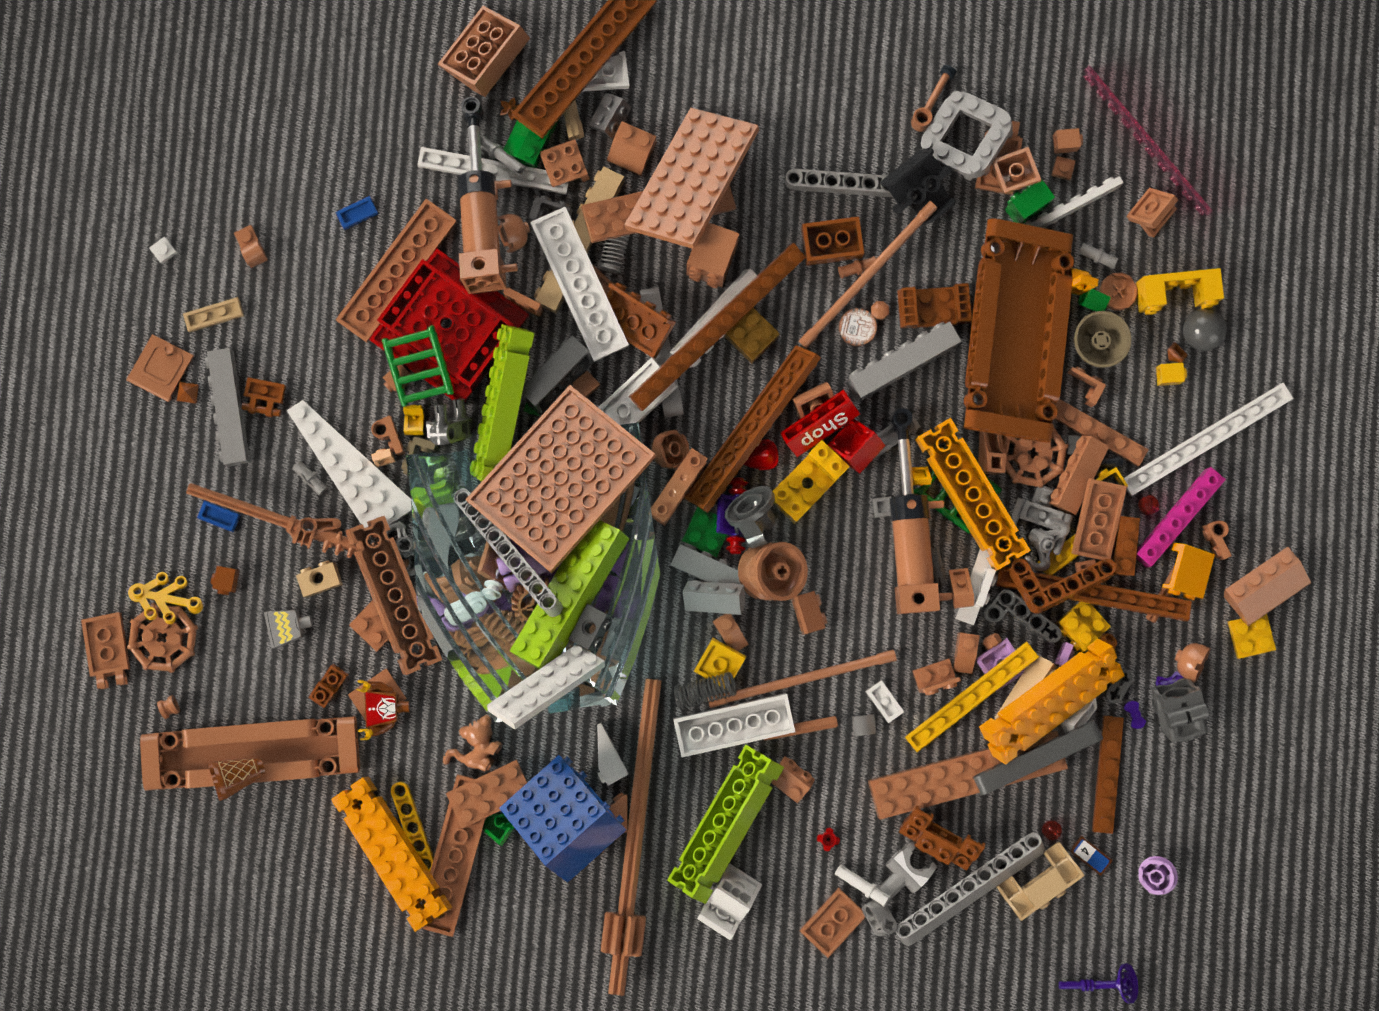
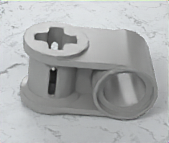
(879, 917)

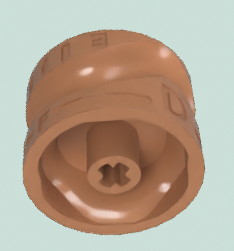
(773, 571)

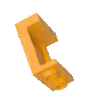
(1190, 572)

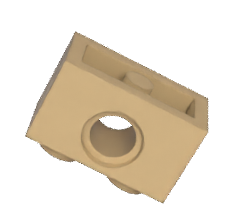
(330, 574)

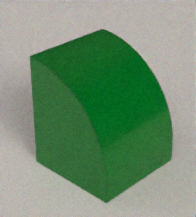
(1094, 300)

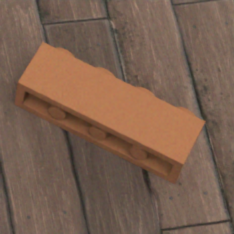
(1073, 481)

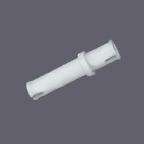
(868, 889)

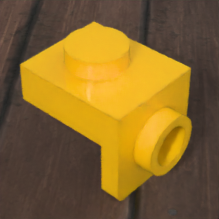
(414, 420)

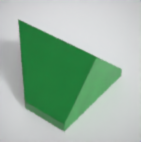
(498, 828)

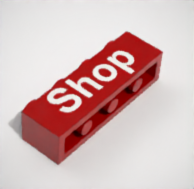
(820, 423)

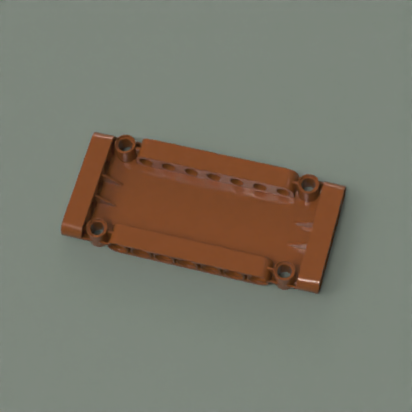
(1018, 331)

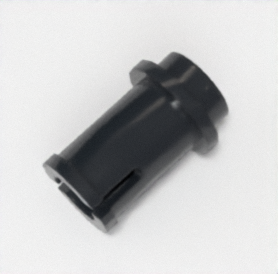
(1112, 462)

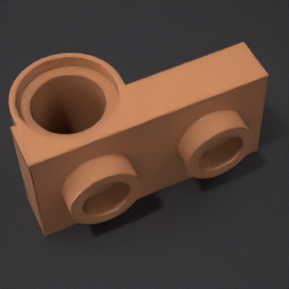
(1219, 547)

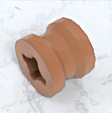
(168, 707)

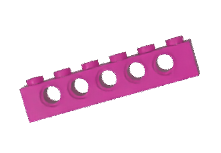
(1179, 517)

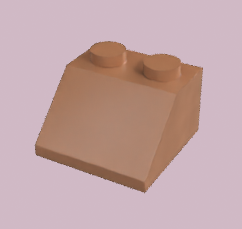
(631, 148)
(1016, 170)
(809, 613)

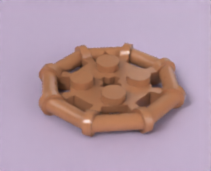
(1040, 462)
(158, 648)

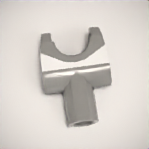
(904, 874)

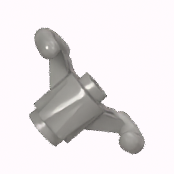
(1045, 541)
(404, 544)

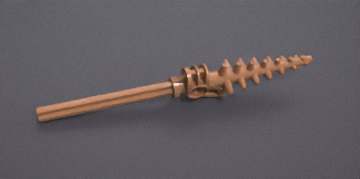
(322, 529)

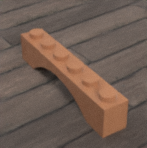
(991, 453)

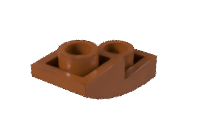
(328, 686)

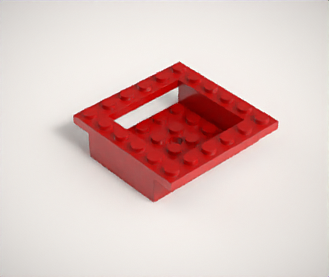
(468, 345)

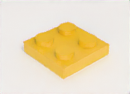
(1251, 639)
(718, 660)

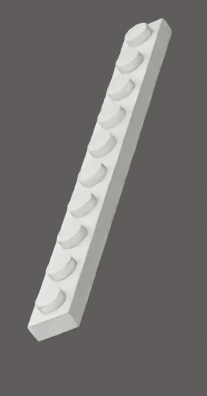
(1207, 438)

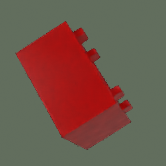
(856, 445)

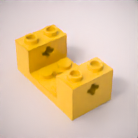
(1205, 283)
(820, 466)

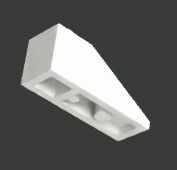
(609, 761)

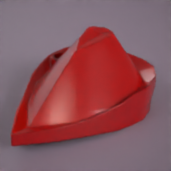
(763, 456)

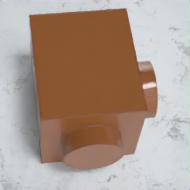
(225, 580)

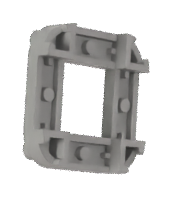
(980, 110)

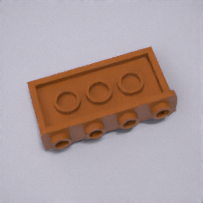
(639, 320)

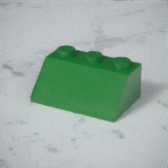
(526, 145)

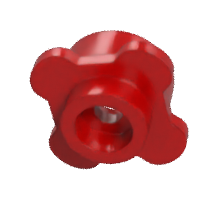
(828, 844)

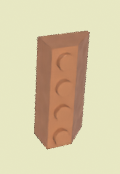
(1267, 586)

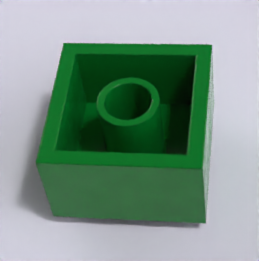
(1029, 203)

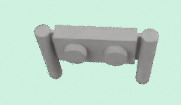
(1038, 514)

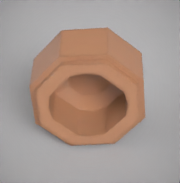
(880, 310)
(991, 641)

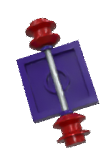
(722, 524)

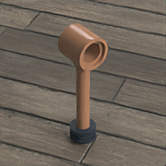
(947, 72)

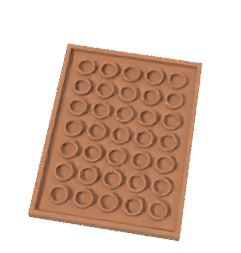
(560, 478)

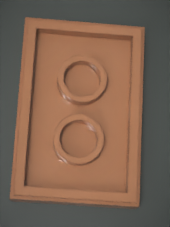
(833, 922)

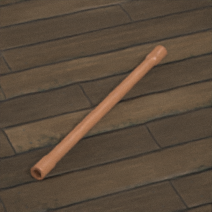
(923, 215)
(878, 659)

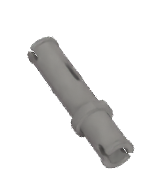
(497, 152)

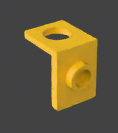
(1115, 472)

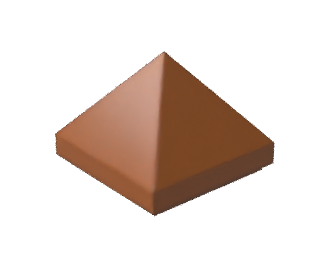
(1176, 353)
(188, 392)

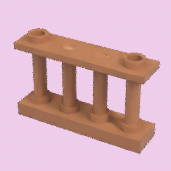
(678, 486)

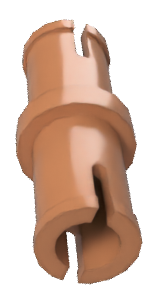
(855, 268)

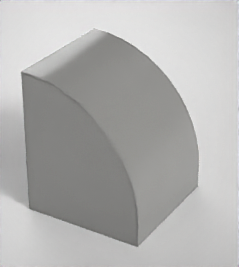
(864, 725)

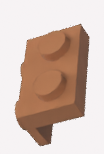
(793, 780)

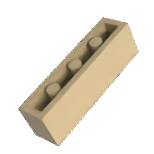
(1031, 676)

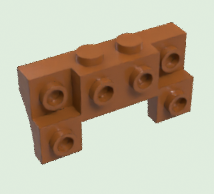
(938, 841)

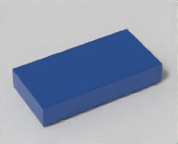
(356, 213)
(218, 516)

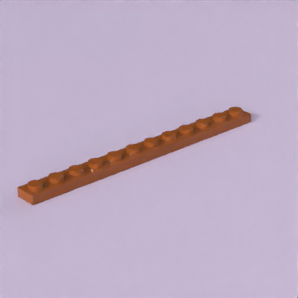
(717, 327)

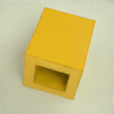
(1171, 374)

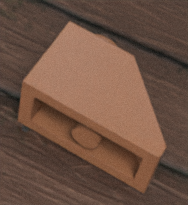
(730, 632)
(965, 652)

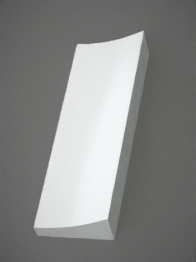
(734, 725)

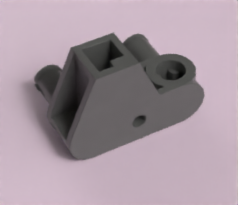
(449, 430)

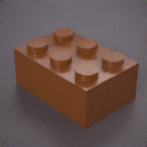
(832, 241)

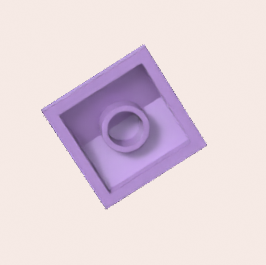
(995, 655)

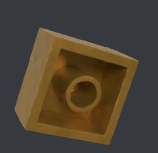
(752, 335)

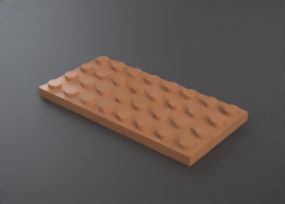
(692, 178)

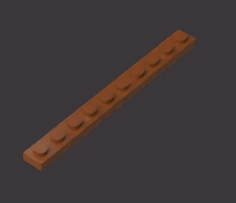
(1111, 597)

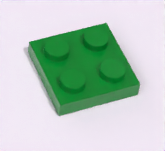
(702, 532)

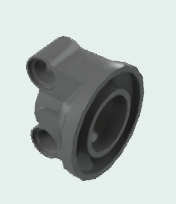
(754, 515)

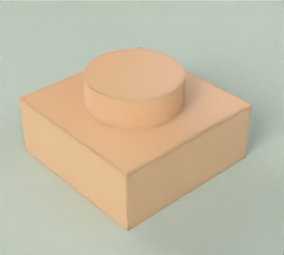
(383, 457)

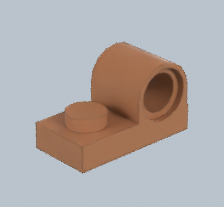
(250, 246)
(391, 433)
(961, 588)

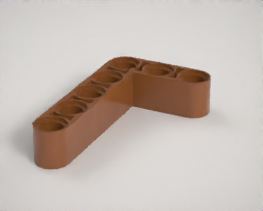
(1060, 587)

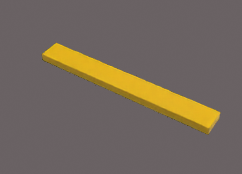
(972, 696)

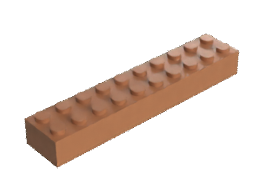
(942, 781)

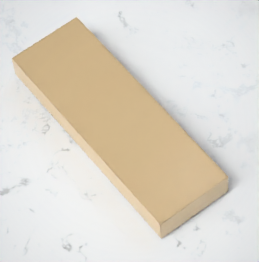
(213, 314)

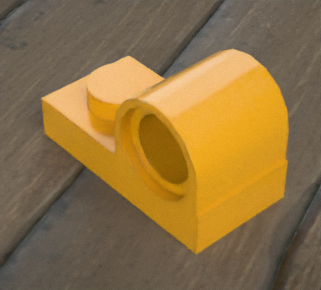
(1082, 281)

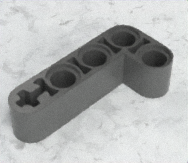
(1025, 619)

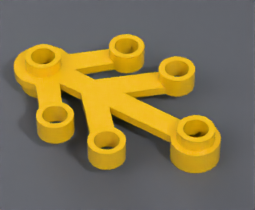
(163, 597)

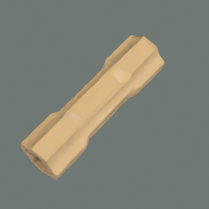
(573, 122)

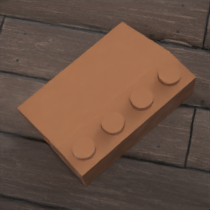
(484, 50)

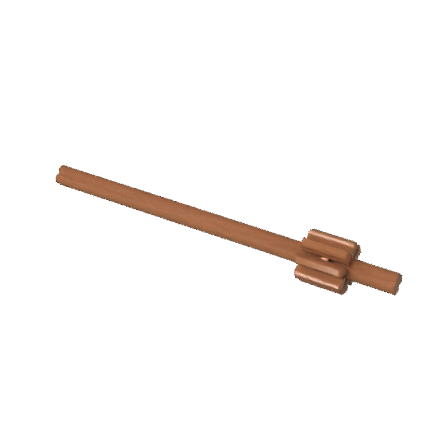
(623, 929)

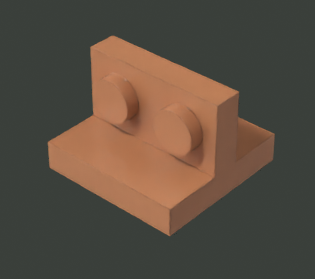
(1153, 210)

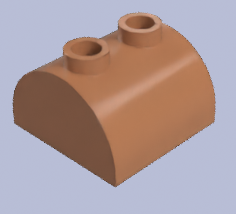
(811, 399)

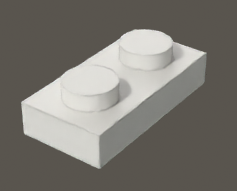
(884, 701)

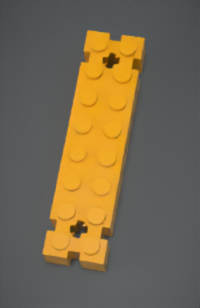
(972, 494)
(1052, 701)
(391, 853)

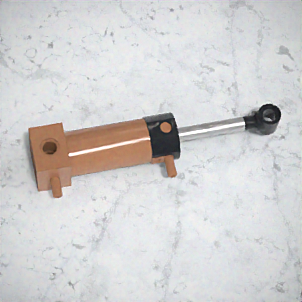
(478, 194)
(912, 535)

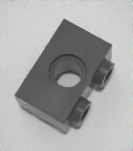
(581, 633)

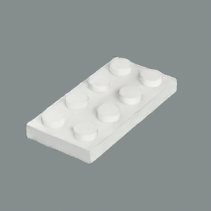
(622, 408)

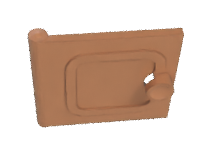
(158, 371)

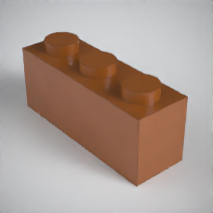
(1125, 546)

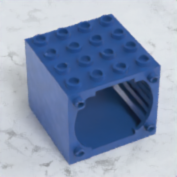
(563, 818)

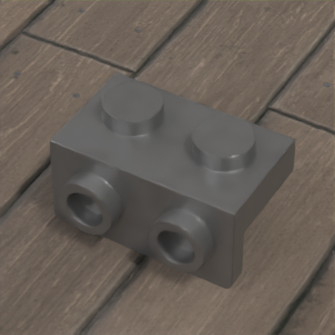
(609, 115)

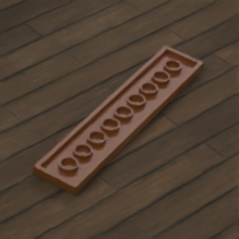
(580, 63)
(752, 428)

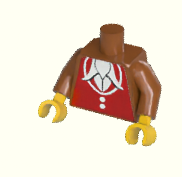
(381, 708)

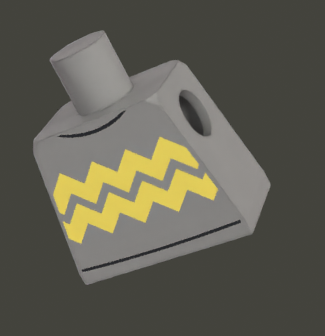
(286, 626)

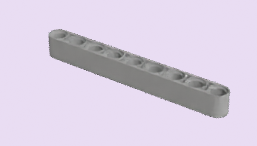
(511, 558)
(973, 880)

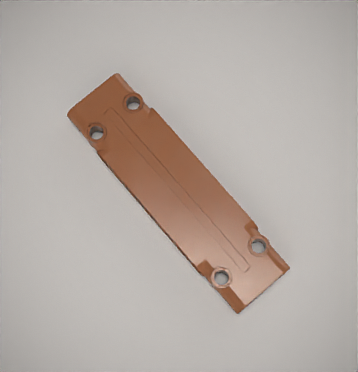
(286, 748)

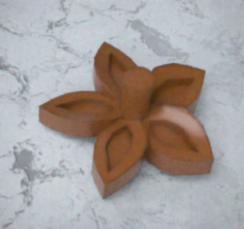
(508, 108)

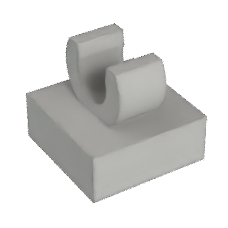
(1042, 496)

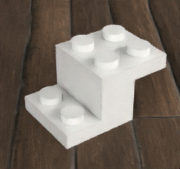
(729, 901)

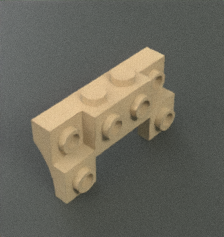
(1043, 887)

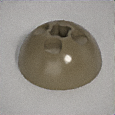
(1108, 331)

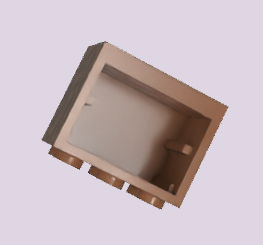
(712, 255)

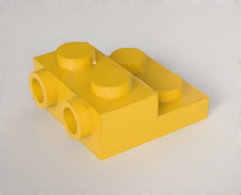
(1082, 625)

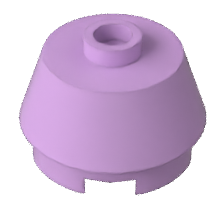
(1158, 875)

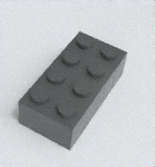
(556, 375)

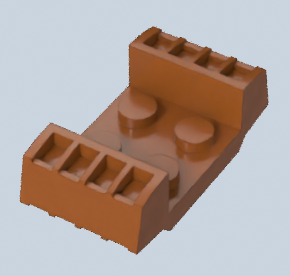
(934, 305)

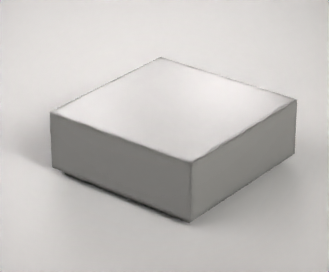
(881, 507)

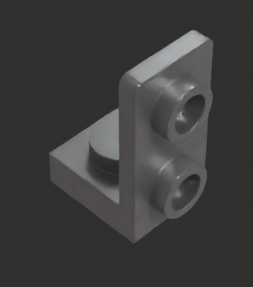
(537, 209)

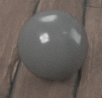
(1204, 329)

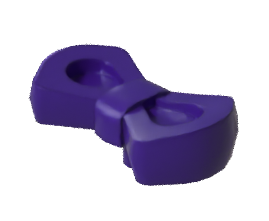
(1166, 681)
(1137, 720)

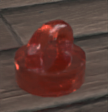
(1148, 505)
(1051, 830)

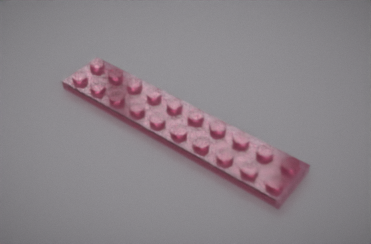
(1142, 136)

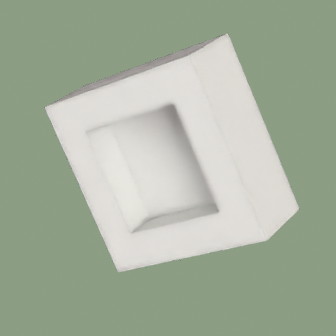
(163, 250)

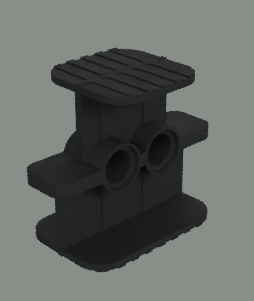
(913, 177)

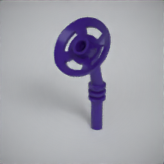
(1126, 983)

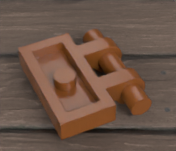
(265, 391)

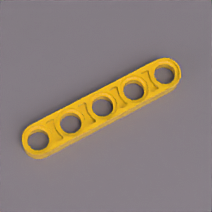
(412, 817)

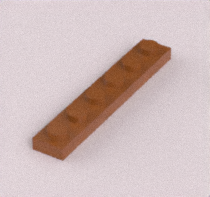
(1107, 774)

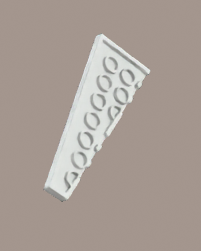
(357, 479)

